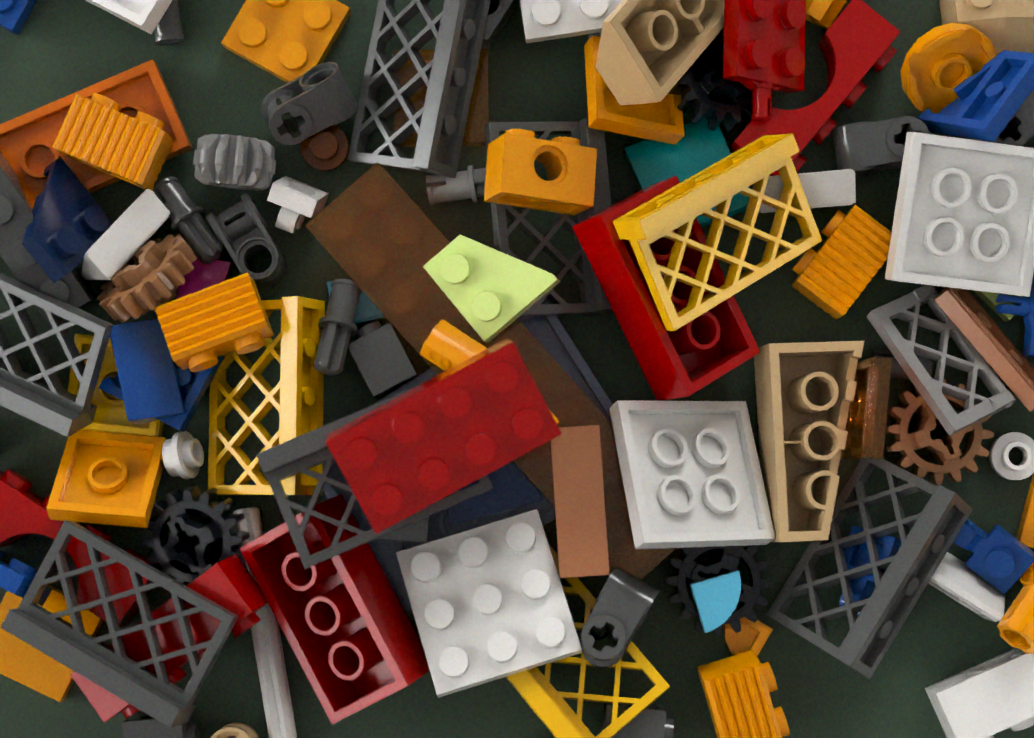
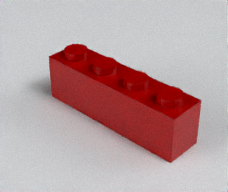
(224, 583)

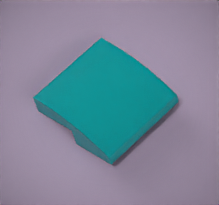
(697, 150)

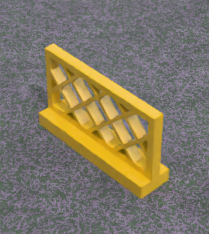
(696, 197)
(296, 398)
(550, 703)

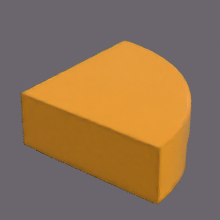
(749, 638)

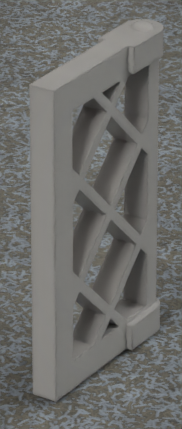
(932, 390)

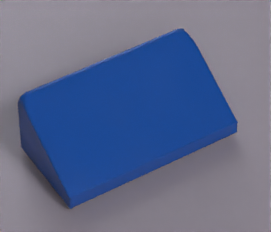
(146, 372)

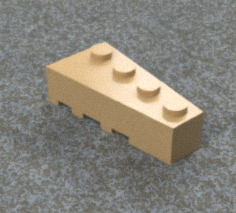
(801, 431)

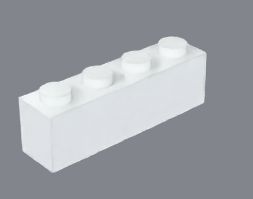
(987, 697)

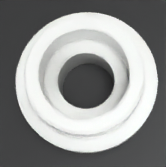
(182, 455)
(1000, 456)

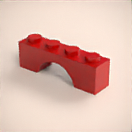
(850, 48)
(26, 514)

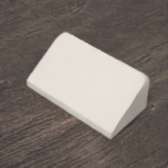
(820, 188)
(124, 237)
(968, 588)

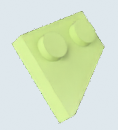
(487, 284)

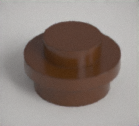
(325, 149)

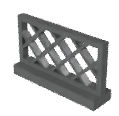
(448, 82)
(591, 293)
(47, 400)
(311, 450)
(905, 575)
(98, 661)

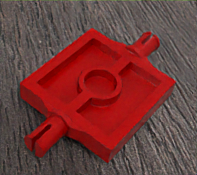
(765, 49)

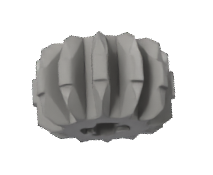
(234, 162)

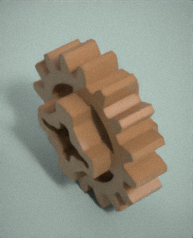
(147, 278)
(943, 450)

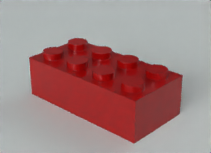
(676, 360)
(442, 435)
(337, 615)

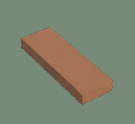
(989, 342)
(579, 502)

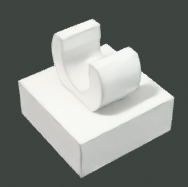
(296, 202)

